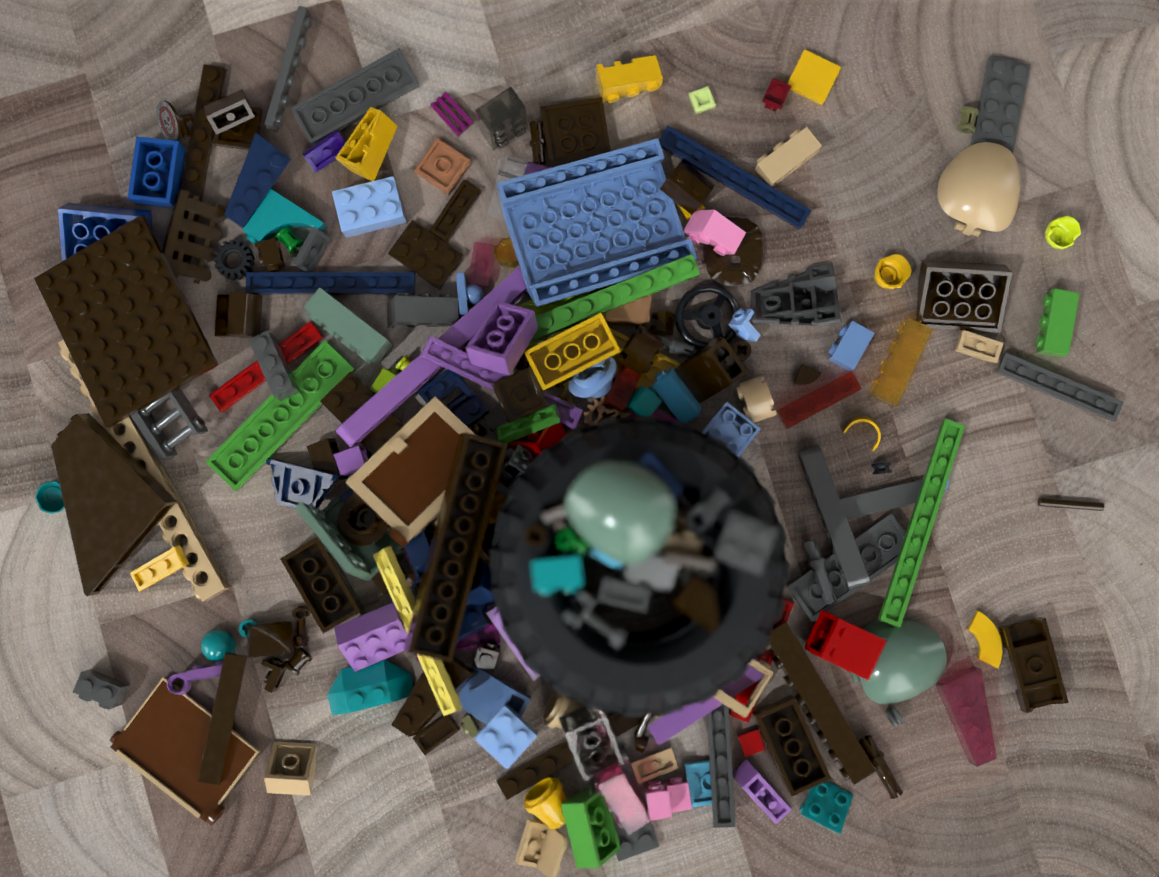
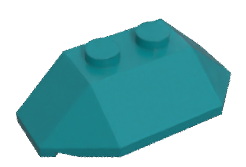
(369, 687)

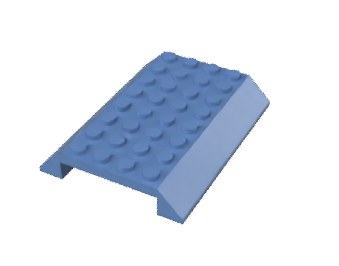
(592, 222)

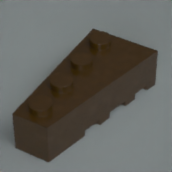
(422, 704)

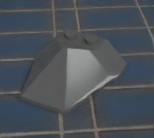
(800, 299)

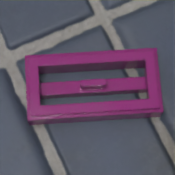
(440, 101)

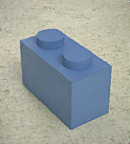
(850, 346)

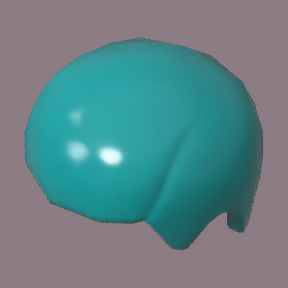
(50, 497)
(216, 643)

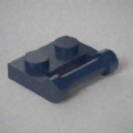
(445, 385)

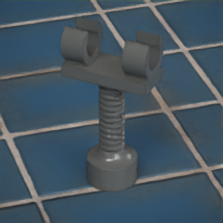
(616, 635)

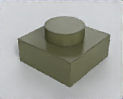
(470, 725)

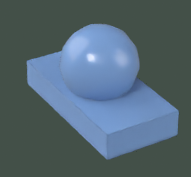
(467, 294)

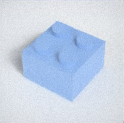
(506, 735)

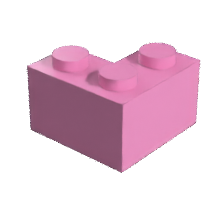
(714, 229)
(667, 797)

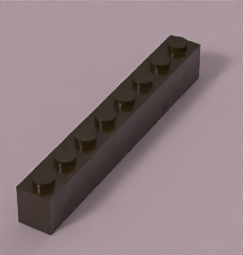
(819, 704)

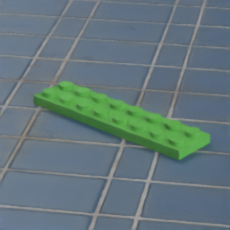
(278, 420)

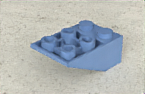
(488, 693)

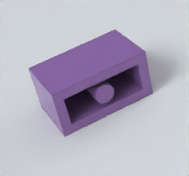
(351, 460)

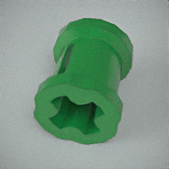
(289, 239)
(573, 541)

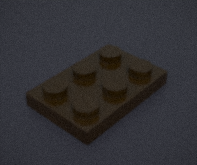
(425, 254)

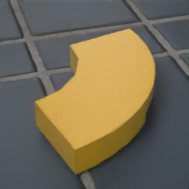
(988, 639)

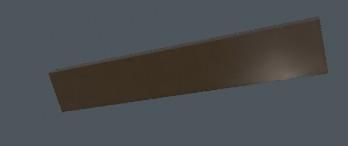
(222, 718)

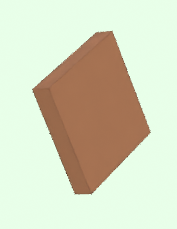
(442, 166)

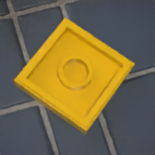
(813, 77)

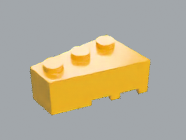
(628, 78)
(368, 144)

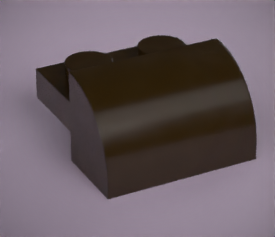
(238, 315)

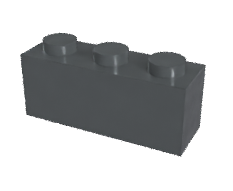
(274, 365)

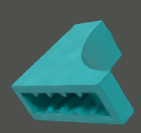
(275, 214)

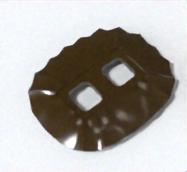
(749, 253)

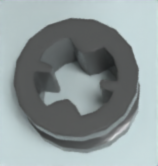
(894, 717)

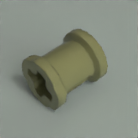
(967, 120)

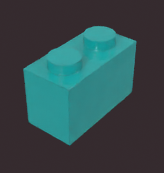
(556, 574)

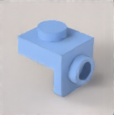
(742, 326)

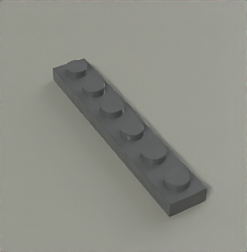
(289, 64)
(1059, 387)
(721, 768)

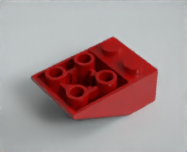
(845, 644)

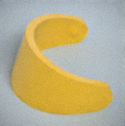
(865, 419)

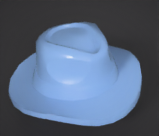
(595, 380)

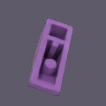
(761, 791)

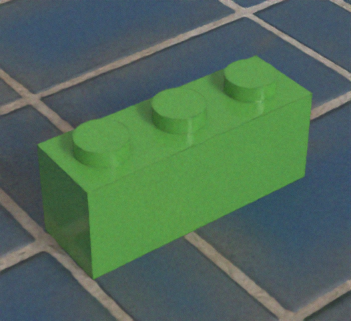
(1057, 323)

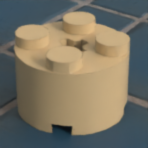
(756, 398)

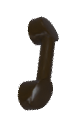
(639, 739)

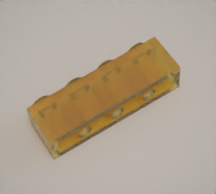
(901, 362)

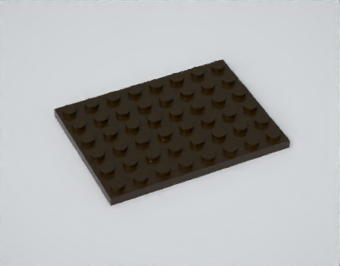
(125, 321)

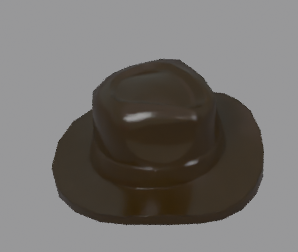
(359, 522)

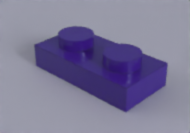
(324, 151)

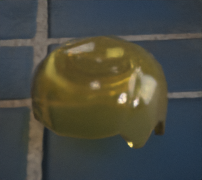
(505, 254)

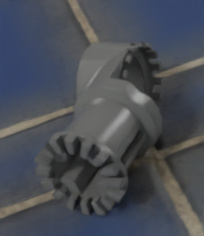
(708, 509)

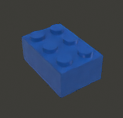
(156, 172)

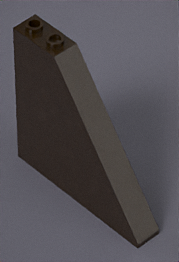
(106, 499)

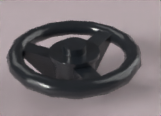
(707, 316)

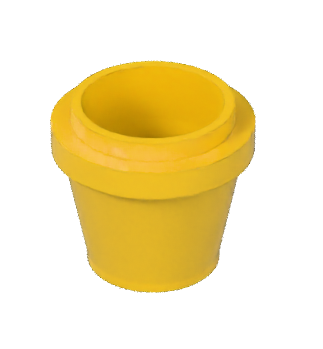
(545, 802)

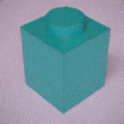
(644, 401)

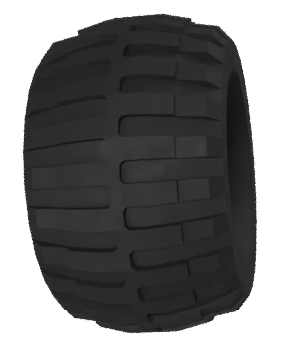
(657, 667)

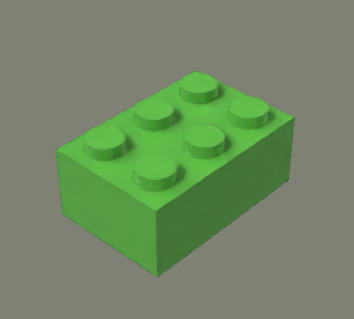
(590, 828)

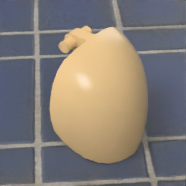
(981, 188)

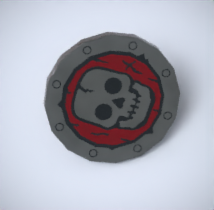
(171, 123)

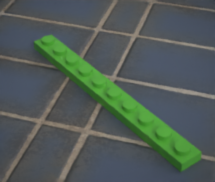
(616, 296)
(921, 523)

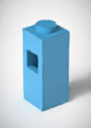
(676, 395)

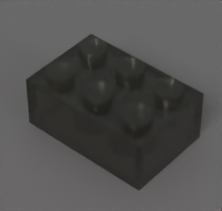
(502, 119)
(590, 740)

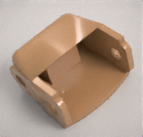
(631, 314)

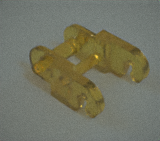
(564, 394)

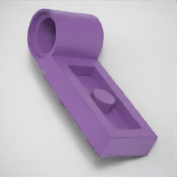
(198, 673)

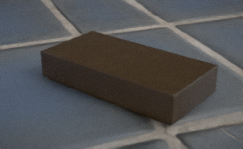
(436, 733)

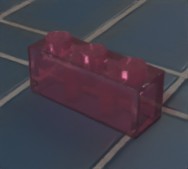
(621, 798)

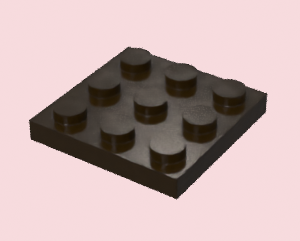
(575, 130)

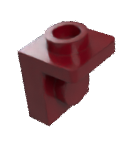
(776, 95)

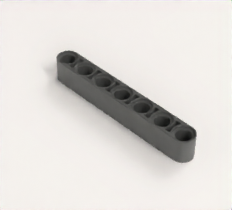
(833, 517)

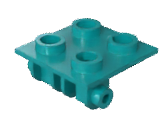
(827, 806)

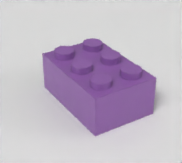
(502, 337)
(371, 637)

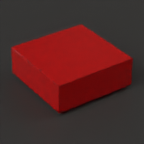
(751, 742)

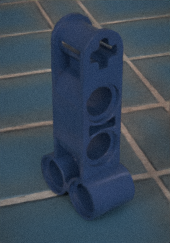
(418, 552)

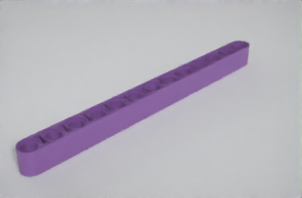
(422, 369)

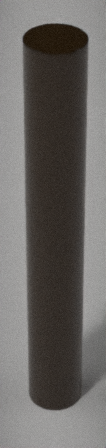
(1070, 504)

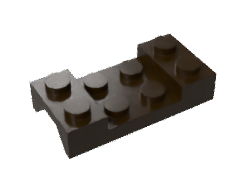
(1033, 664)

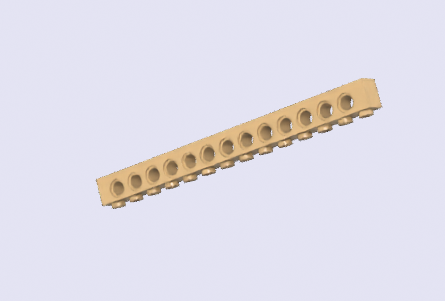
(185, 525)

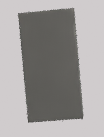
(624, 594)

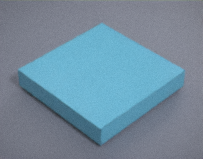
(699, 782)

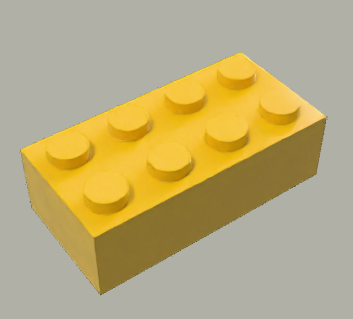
(572, 351)

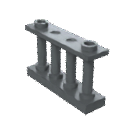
(154, 432)

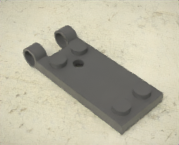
(641, 839)

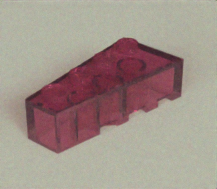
(969, 713)

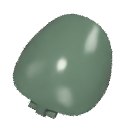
(621, 511)
(908, 663)

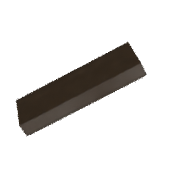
(455, 211)

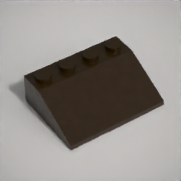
(962, 295)

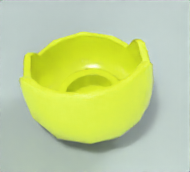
(1062, 232)

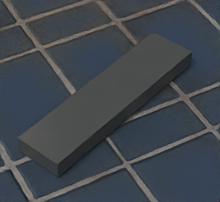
(881, 499)

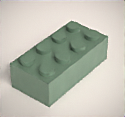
(345, 324)

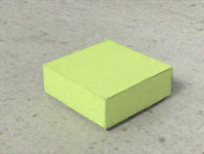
(702, 100)

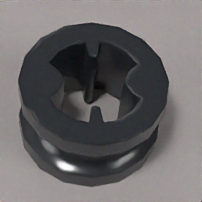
(881, 468)

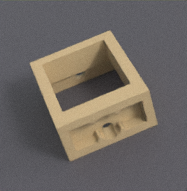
(744, 710)

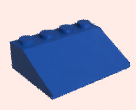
(86, 224)

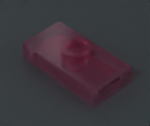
(481, 264)

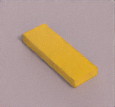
(159, 568)

